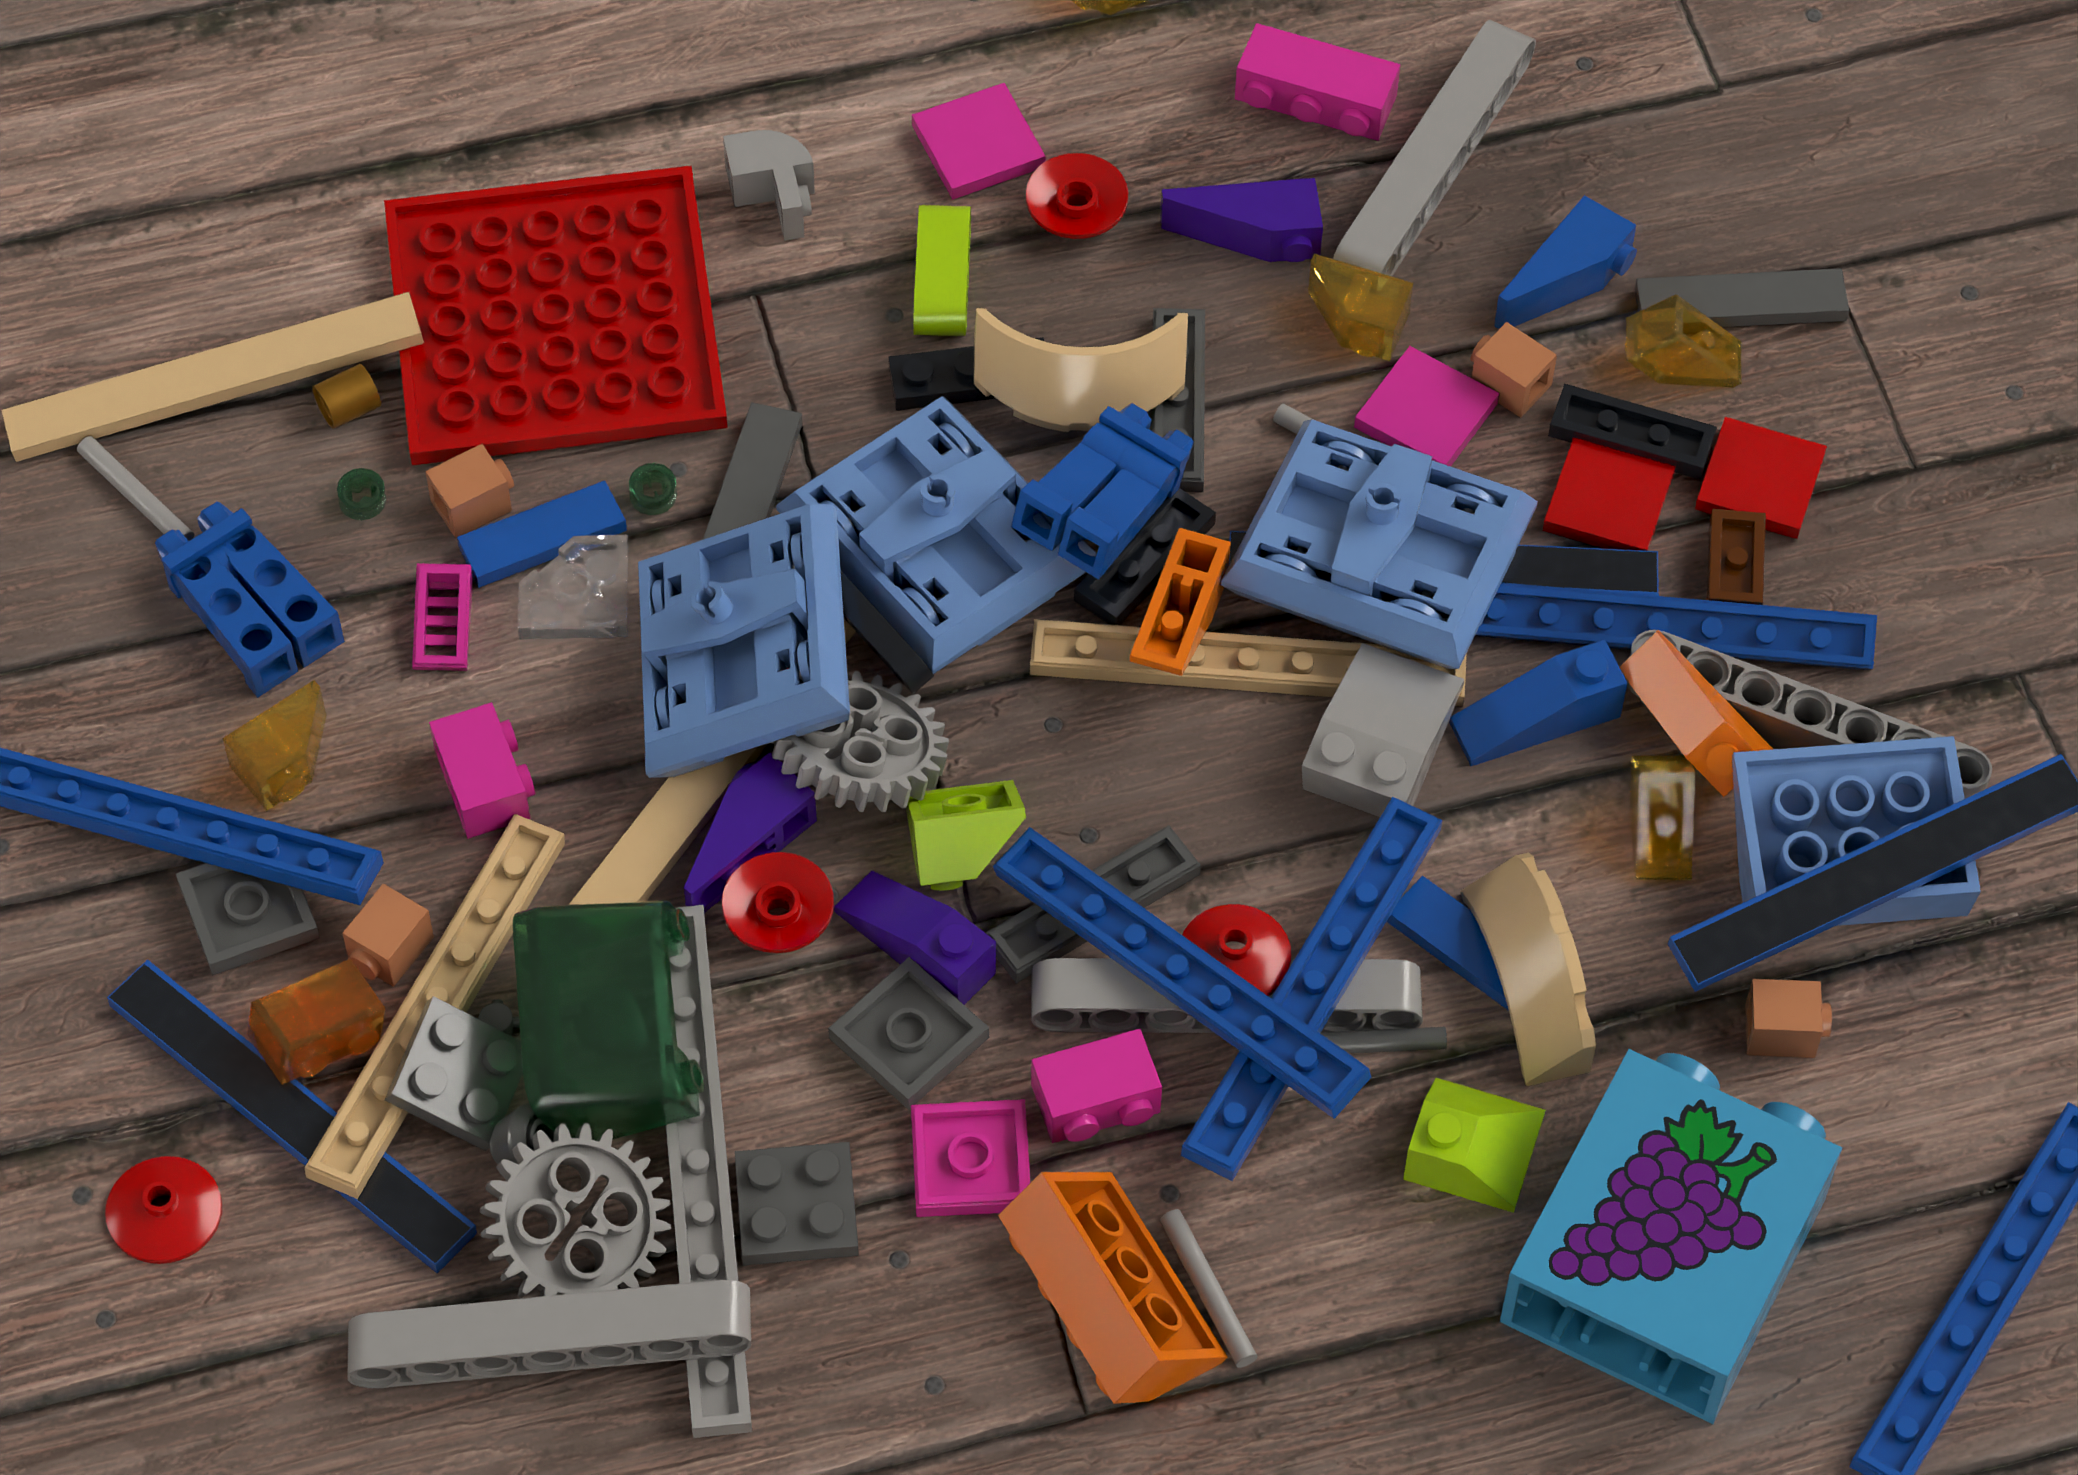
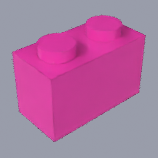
(481, 770)
(1096, 1086)

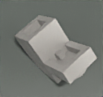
(771, 168)

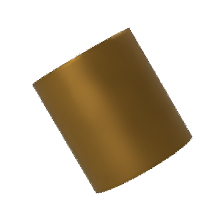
(346, 396)

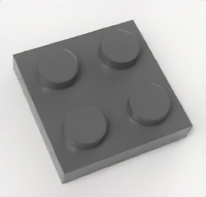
(244, 915)
(908, 1033)
(457, 1073)
(796, 1203)

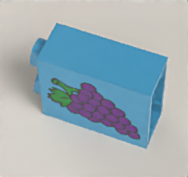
(1671, 1231)

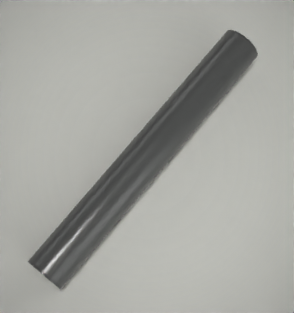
(1389, 1040)

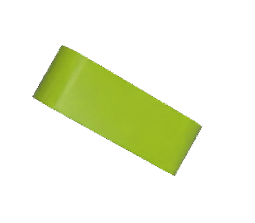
(942, 270)

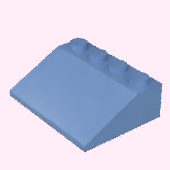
(1829, 800)

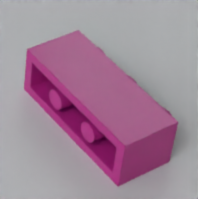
(1317, 82)

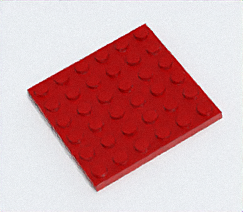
(555, 314)

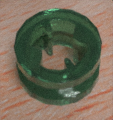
(647, 475)
(354, 482)

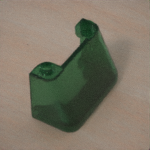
(603, 1016)

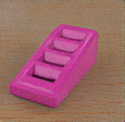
(444, 578)

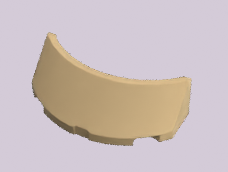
(1073, 385)
(1536, 968)

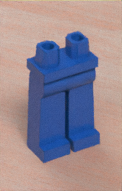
(1104, 488)
(249, 597)

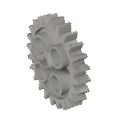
(876, 756)
(534, 1187)

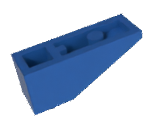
(1570, 264)
(1543, 704)

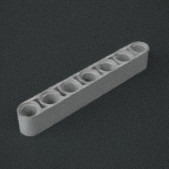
(1437, 150)
(1788, 701)
(1109, 998)
(549, 1334)

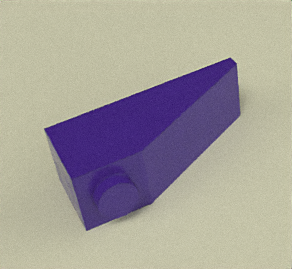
(1255, 218)
(755, 817)
(925, 930)

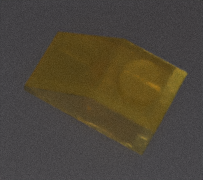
(1360, 305)
(1682, 346)
(279, 747)
(1662, 817)

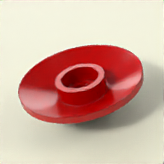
(1081, 181)
(775, 882)
(1266, 948)
(170, 1230)

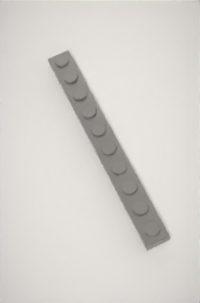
(702, 1188)

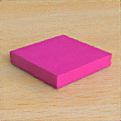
(978, 140)
(1426, 407)
(969, 1156)

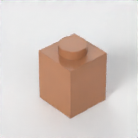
(1513, 367)
(470, 490)
(387, 935)
(1786, 1018)

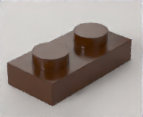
(1736, 556)

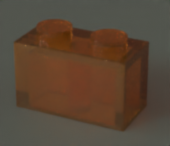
(316, 1022)

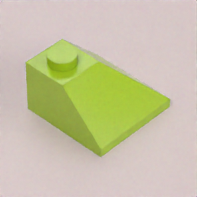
(961, 830)
(1473, 1144)

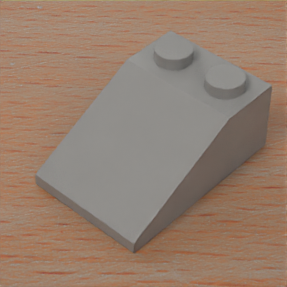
(1380, 731)

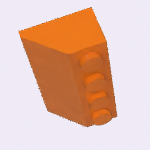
(1110, 1285)

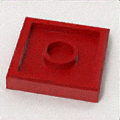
(1762, 474)
(1608, 497)

